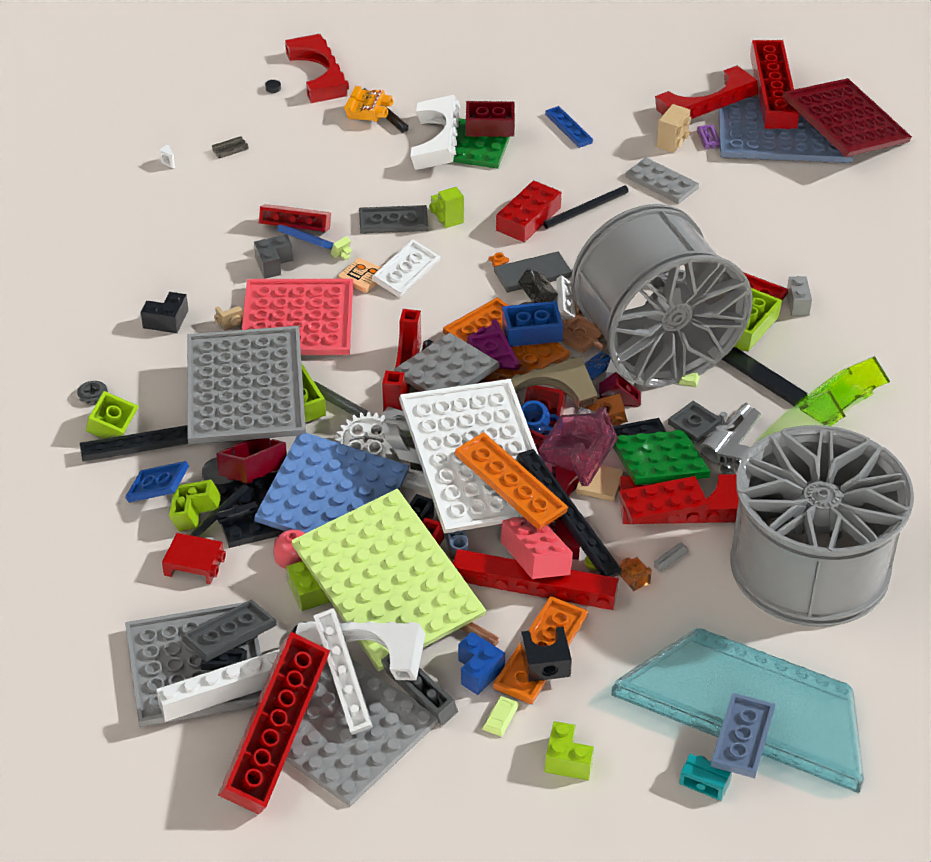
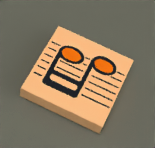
(361, 273)

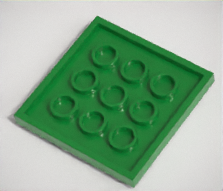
(480, 149)
(660, 457)

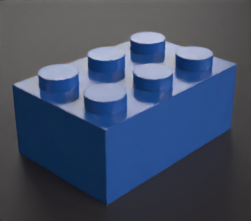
(532, 323)

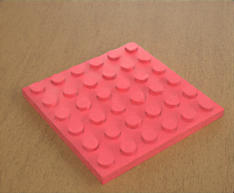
(315, 305)

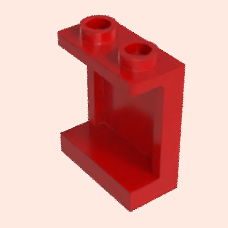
(194, 556)

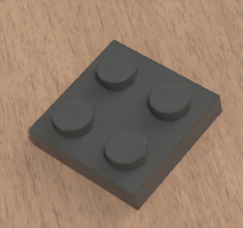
(695, 421)

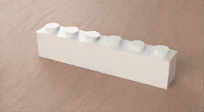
(215, 686)

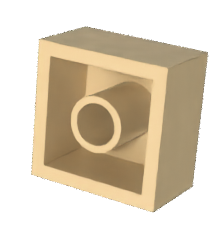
(673, 128)

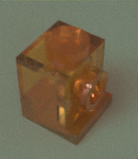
(635, 573)

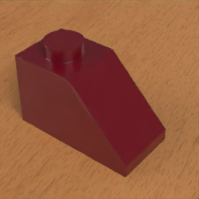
(616, 384)

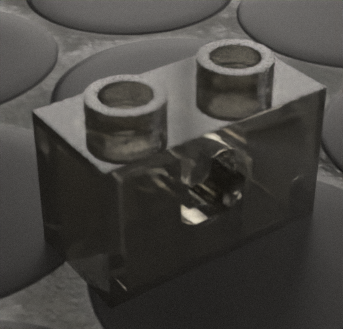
(537, 287)

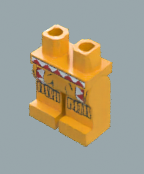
(367, 104)

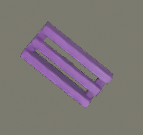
(709, 143)

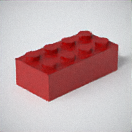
(528, 211)

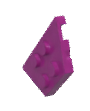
(494, 344)

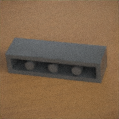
(427, 694)

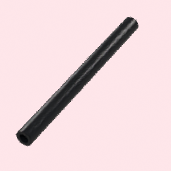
(585, 207)

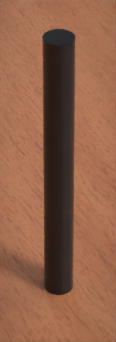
(226, 505)

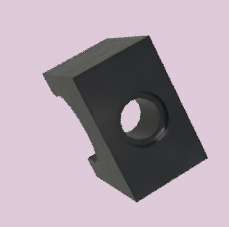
(546, 661)

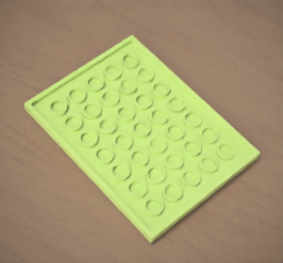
(386, 569)

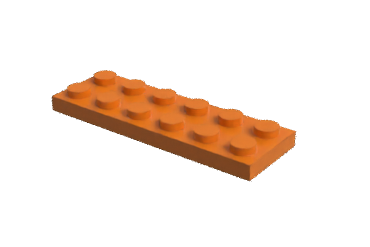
(511, 481)
(554, 614)

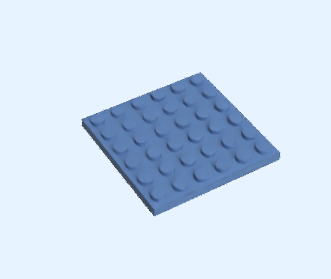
(325, 482)

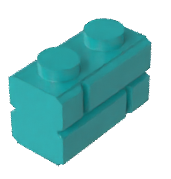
(701, 777)

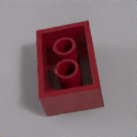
(490, 118)

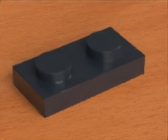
(225, 659)

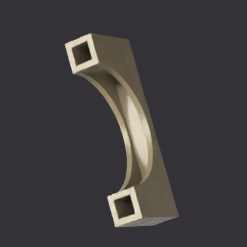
(566, 376)

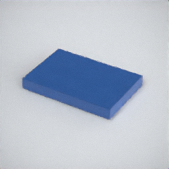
(305, 236)
(157, 481)

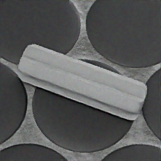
(670, 556)

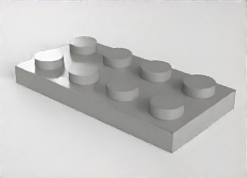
(662, 180)

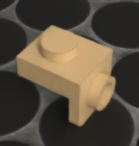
(229, 318)

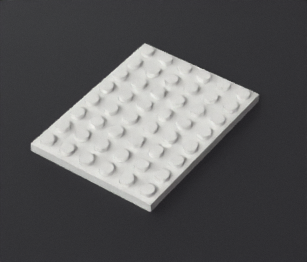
(446, 420)

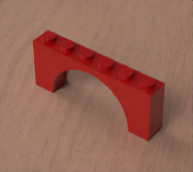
(315, 49)
(738, 87)
(408, 346)
(721, 507)

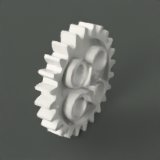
(366, 439)

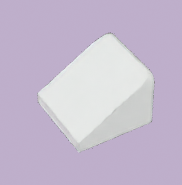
(167, 156)

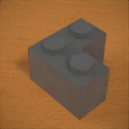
(272, 253)

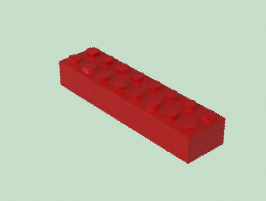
(773, 79)
(274, 723)

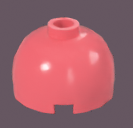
(283, 550)

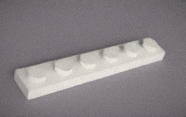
(343, 671)

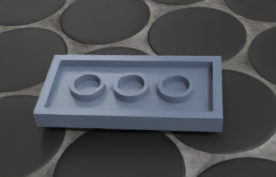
(743, 735)

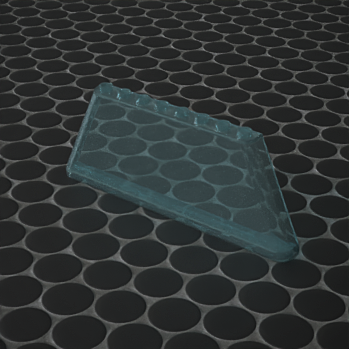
(812, 717)

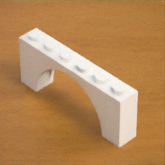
(442, 147)
(401, 640)

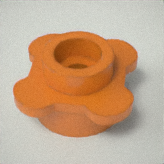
(498, 259)

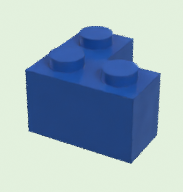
(481, 662)

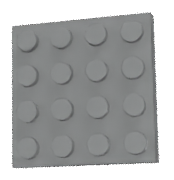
(447, 365)

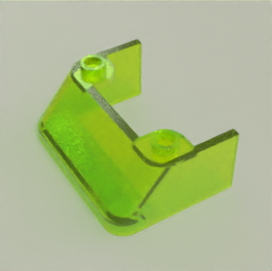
(842, 389)

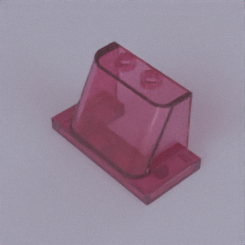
(580, 443)

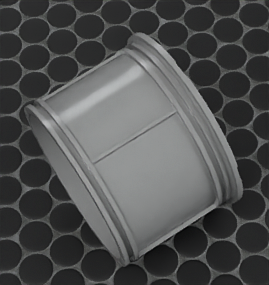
(681, 324)
(827, 485)

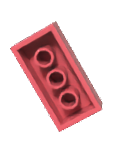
(537, 551)

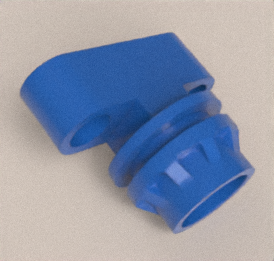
(538, 416)

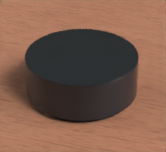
(273, 86)

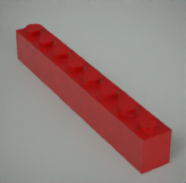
(508, 575)

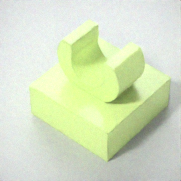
(341, 248)

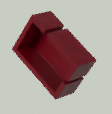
(251, 459)

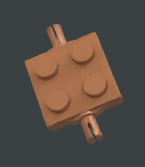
(581, 334)

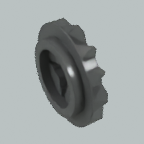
(84, 391)

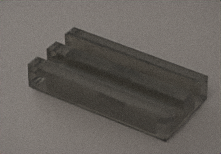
(230, 147)

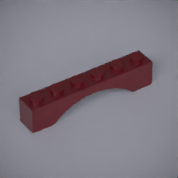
(569, 482)

